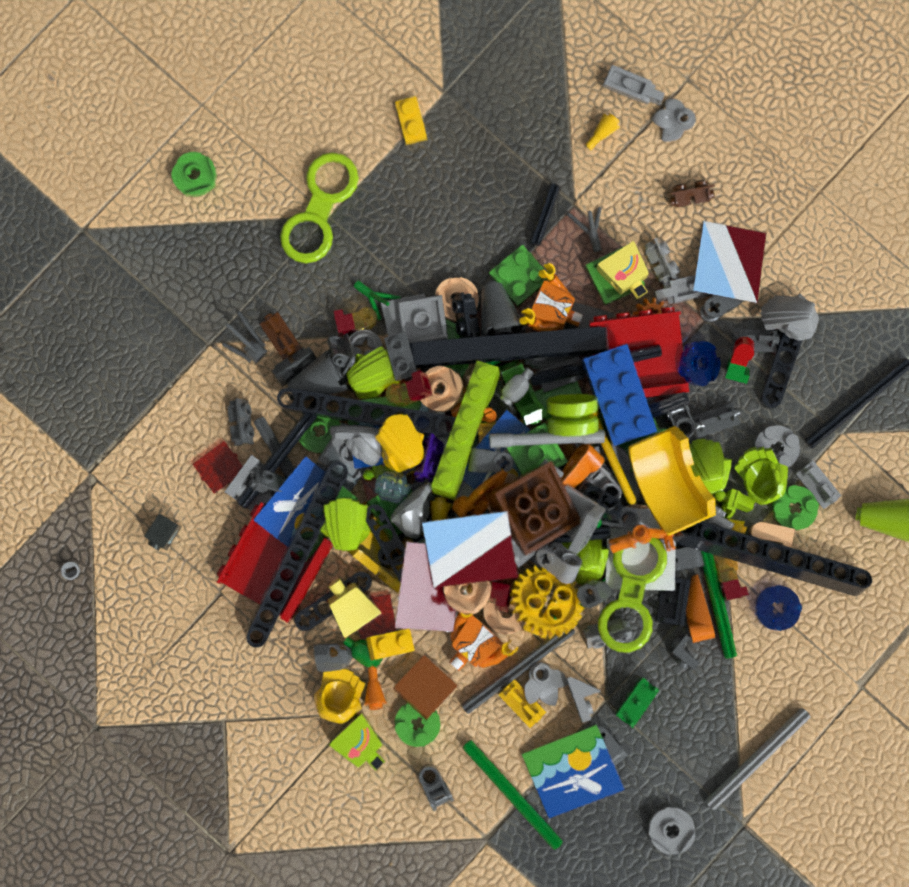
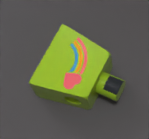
(359, 743)

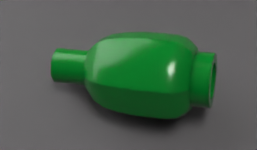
(361, 652)

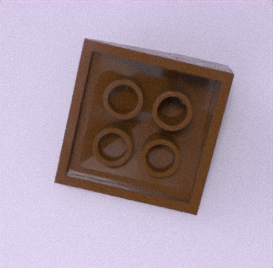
(535, 507)

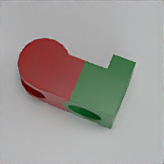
(741, 353)

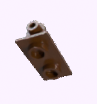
(682, 193)
(280, 335)

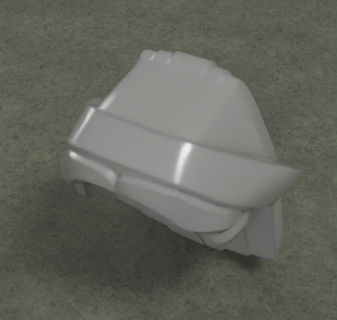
(791, 316)
(359, 441)
(413, 512)

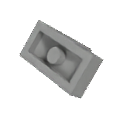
(579, 691)

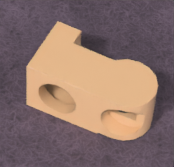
(773, 533)

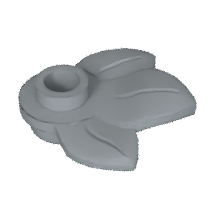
(671, 120)
(545, 688)

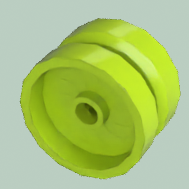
(572, 414)

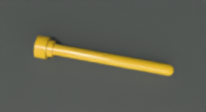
(616, 467)

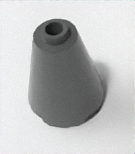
(498, 312)
(320, 377)

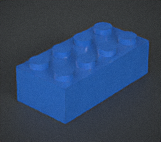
(619, 395)

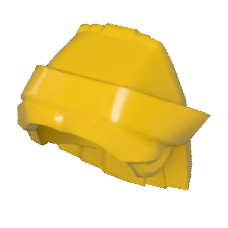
(400, 443)
(339, 696)

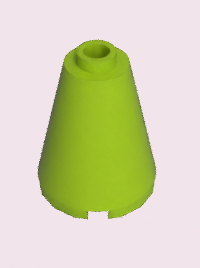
(886, 517)

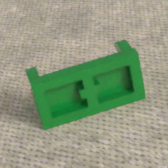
(636, 702)

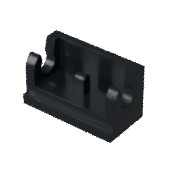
(674, 603)

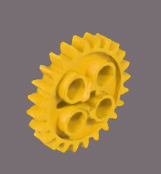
(565, 611)

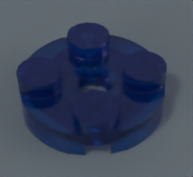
(689, 363)
(764, 608)

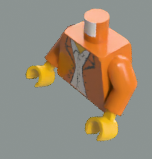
(552, 305)
(476, 643)

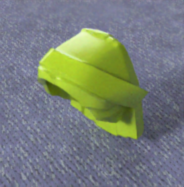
(371, 374)
(710, 464)
(762, 475)
(345, 523)
(593, 559)

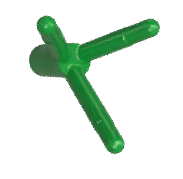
(370, 294)

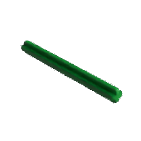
(718, 605)
(512, 794)

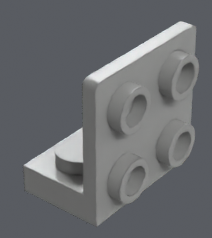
(243, 479)
(590, 515)

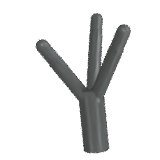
(593, 235)

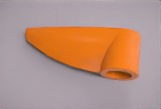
(581, 464)
(476, 502)
(697, 613)

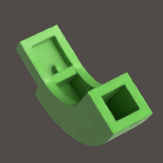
(529, 407)

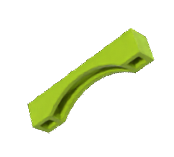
(457, 450)

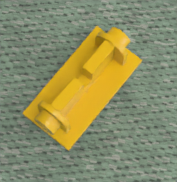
(515, 698)

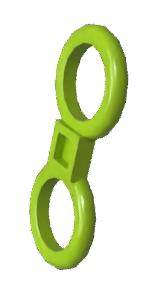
(319, 207)
(631, 597)

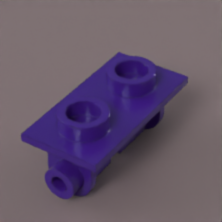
(433, 451)

